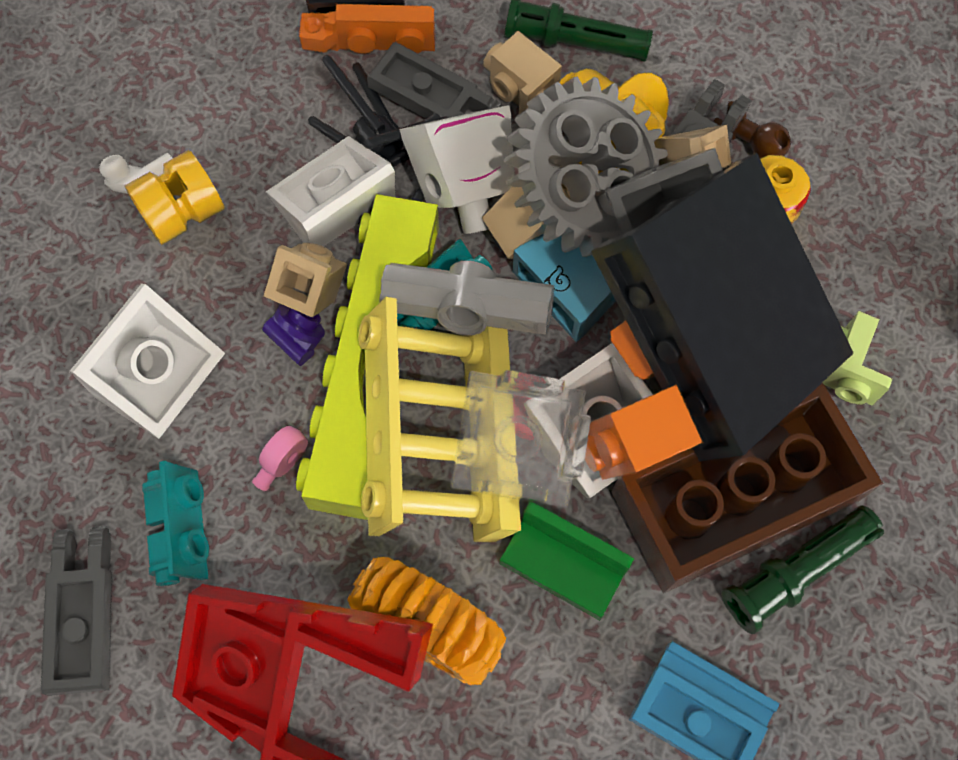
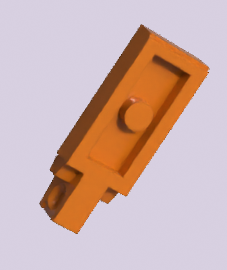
(369, 28)

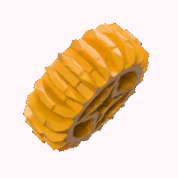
(462, 636)

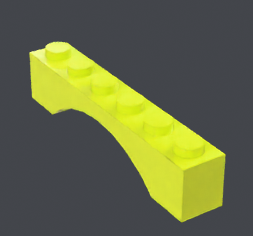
(337, 472)

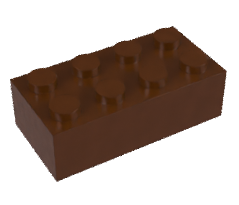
(717, 510)

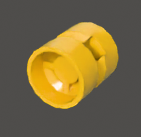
(155, 198)

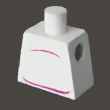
(462, 161)

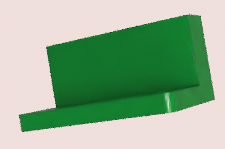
(566, 560)

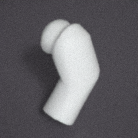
(119, 174)

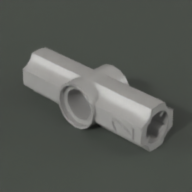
(469, 298)

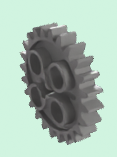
(590, 122)

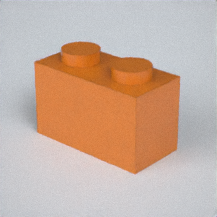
(640, 435)

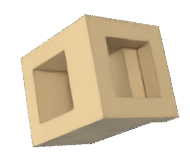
(520, 70)
(308, 269)

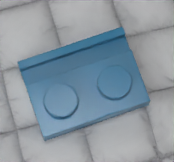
(702, 708)

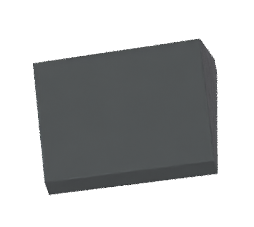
(660, 187)

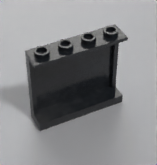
(726, 307)

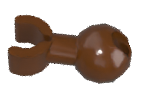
(764, 139)

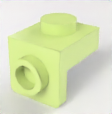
(852, 380)

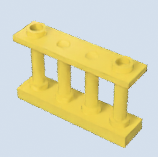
(383, 494)

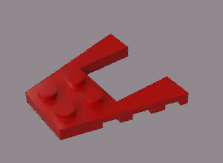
(247, 652)

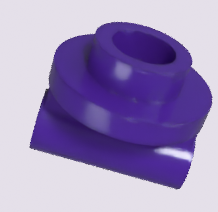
(294, 333)

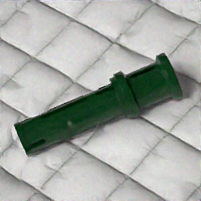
(554, 26)
(784, 580)

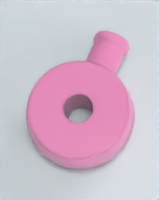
(280, 456)

